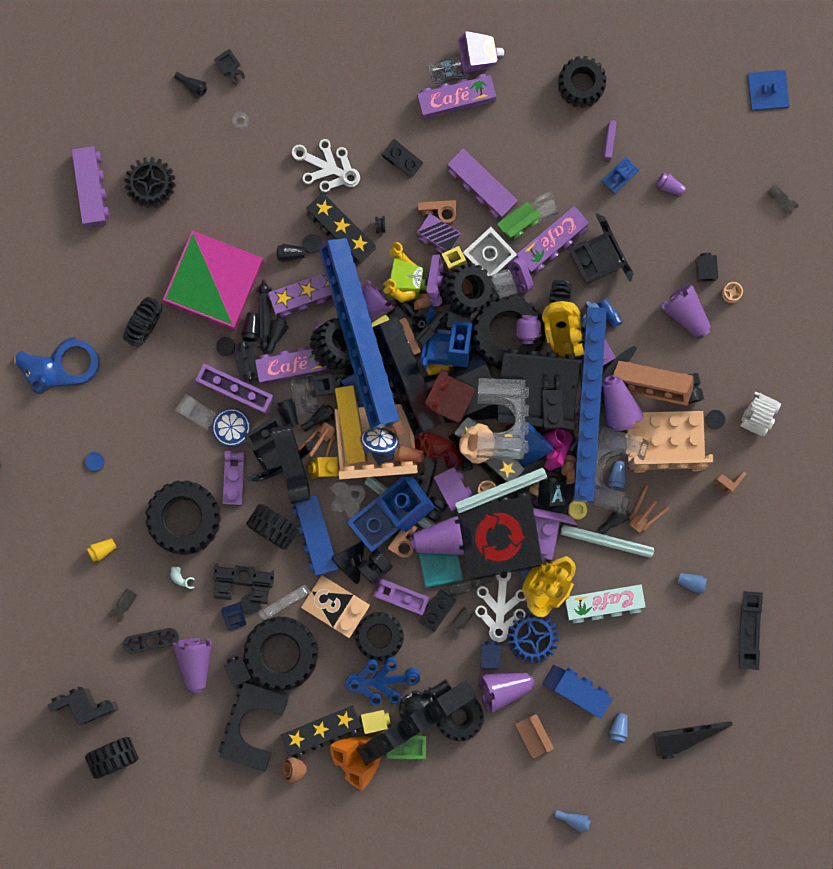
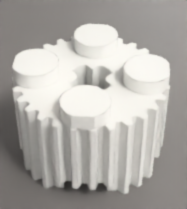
(760, 414)

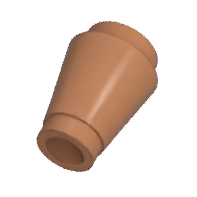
(406, 454)

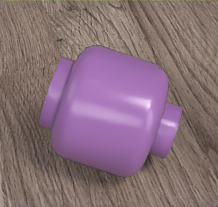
(528, 329)

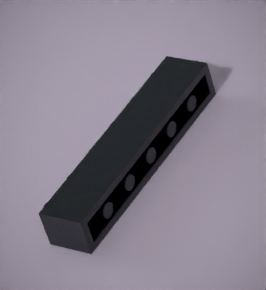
(405, 375)

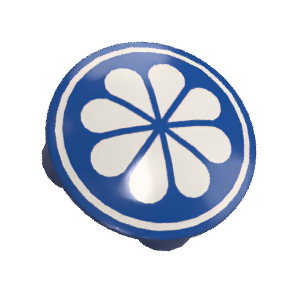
(230, 427)
(379, 441)

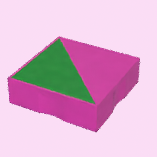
(213, 280)

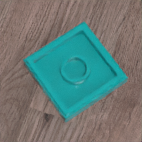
(440, 569)

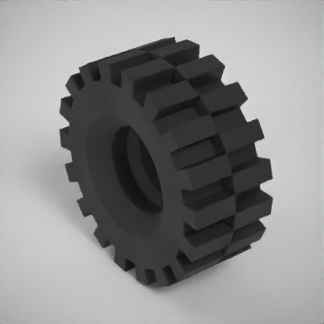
(466, 730)

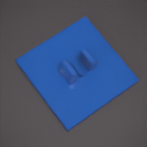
(768, 90)

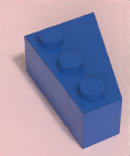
(578, 691)

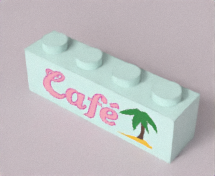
(605, 602)

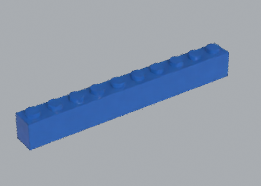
(358, 333)
(589, 405)

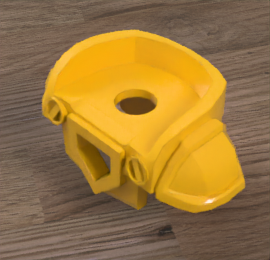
(564, 339)
(546, 583)

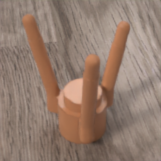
(324, 434)
(639, 522)

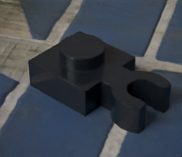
(228, 64)

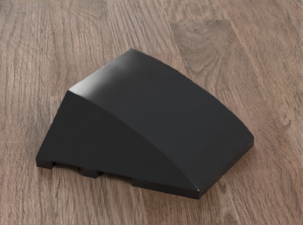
(469, 375)

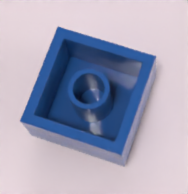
(405, 502)
(373, 525)

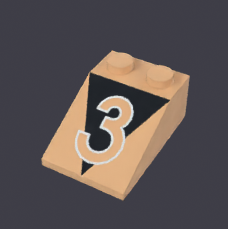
(335, 606)

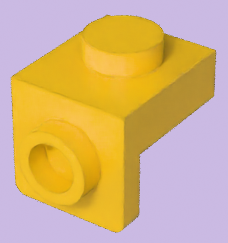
(323, 467)

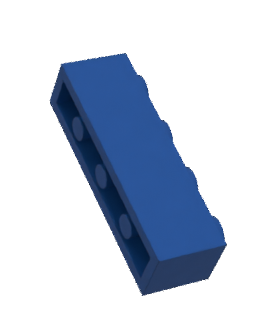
(316, 536)

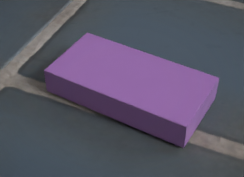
(609, 140)

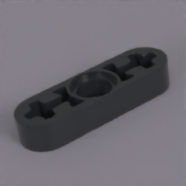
(164, 632)

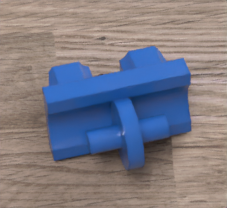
(620, 175)

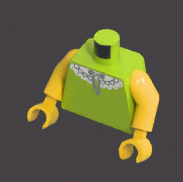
(405, 277)

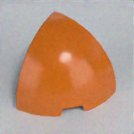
(347, 757)

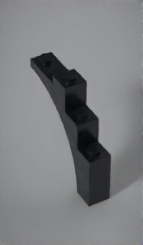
(416, 723)

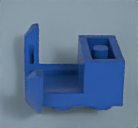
(447, 346)

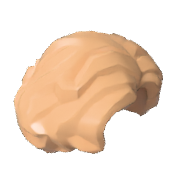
(468, 442)

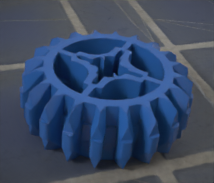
(516, 641)

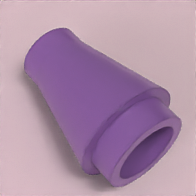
(670, 184)

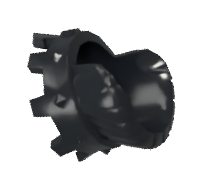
(413, 702)

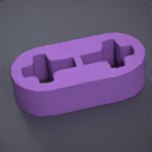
(521, 275)

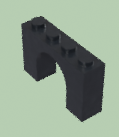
(235, 747)

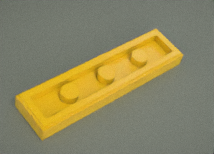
(350, 424)

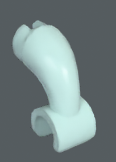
(177, 578)

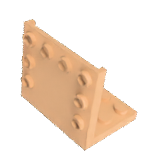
(673, 440)
(370, 467)

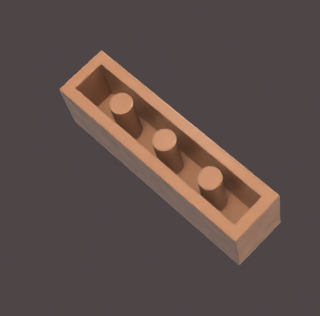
(655, 382)

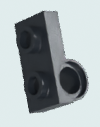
(402, 158)
(437, 610)

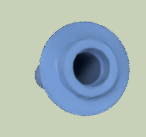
(577, 821)

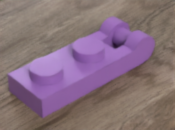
(435, 280)
(233, 478)
(401, 597)

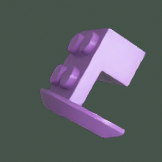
(547, 529)

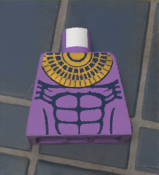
(478, 52)

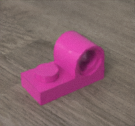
(561, 441)

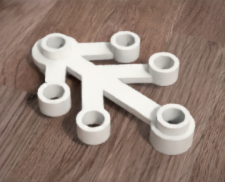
(328, 167)
(500, 609)

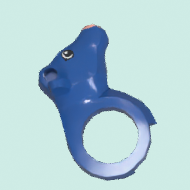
(48, 371)

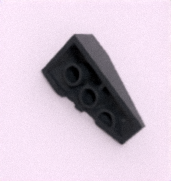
(678, 740)

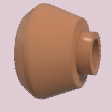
(293, 769)

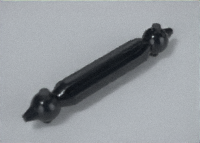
(264, 315)

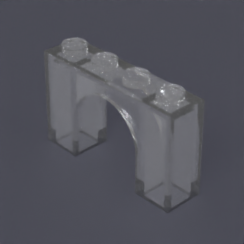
(512, 395)
(613, 444)

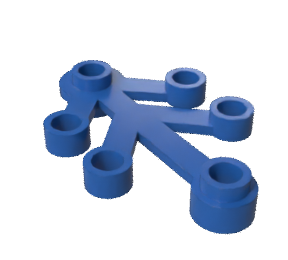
(380, 681)

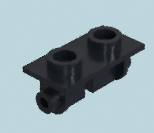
(246, 361)

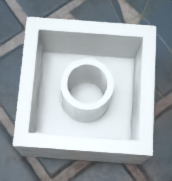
(490, 252)

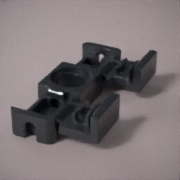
(227, 575)

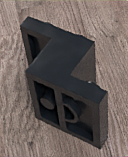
(82, 705)

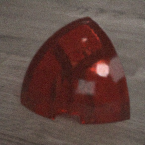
(437, 446)

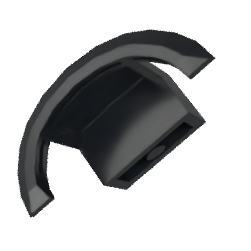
(600, 255)
(265, 450)

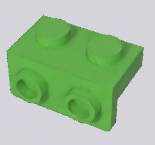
(519, 219)
(411, 749)

